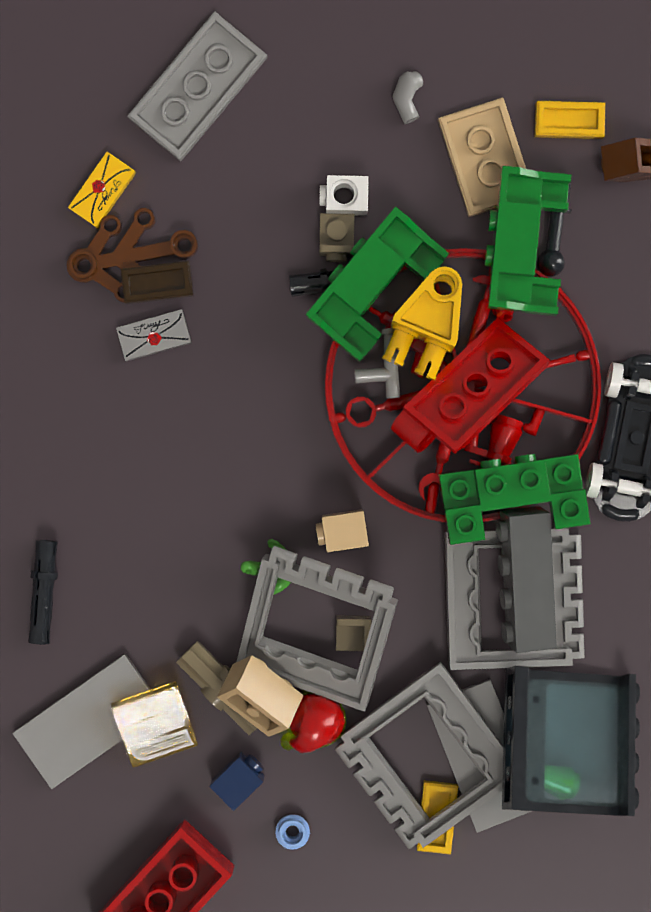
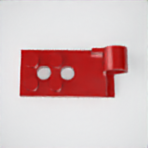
(454, 412)

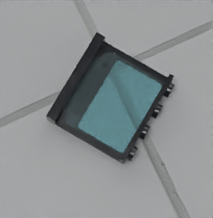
(570, 742)

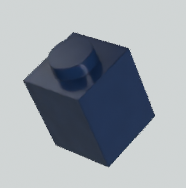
(238, 780)

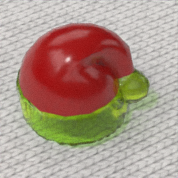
(315, 724)

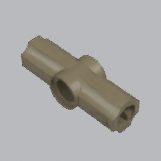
(210, 676)

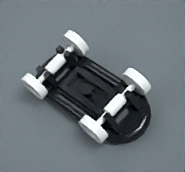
(622, 469)

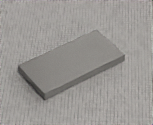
(197, 86)
(80, 723)
(466, 773)

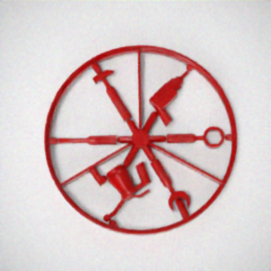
(504, 430)

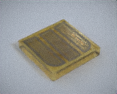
(154, 724)

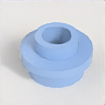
(296, 841)

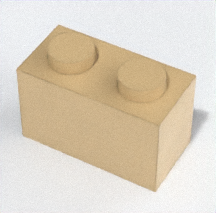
(342, 531)
(260, 695)

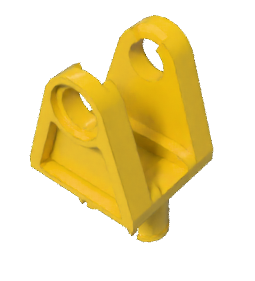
(428, 318)

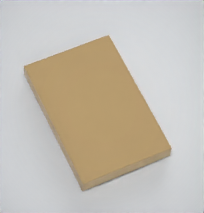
(478, 146)

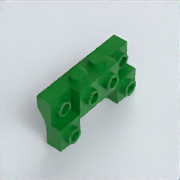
(515, 240)
(358, 285)
(513, 485)

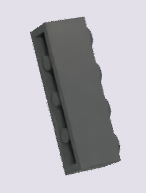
(527, 579)

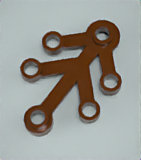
(125, 254)

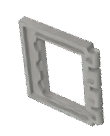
(465, 613)
(306, 669)
(466, 727)

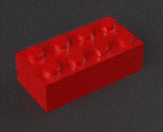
(175, 876)

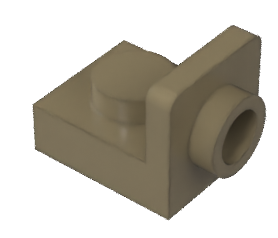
(336, 236)

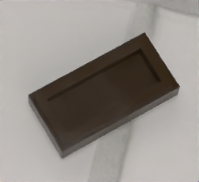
(157, 282)

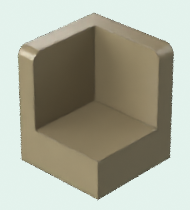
(352, 632)

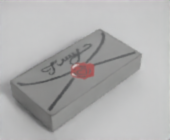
(154, 335)

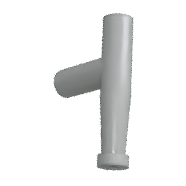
(388, 373)

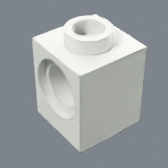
(356, 184)

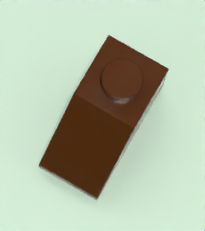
(627, 160)

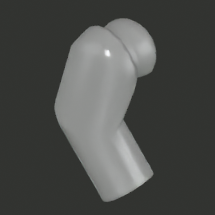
(403, 95)

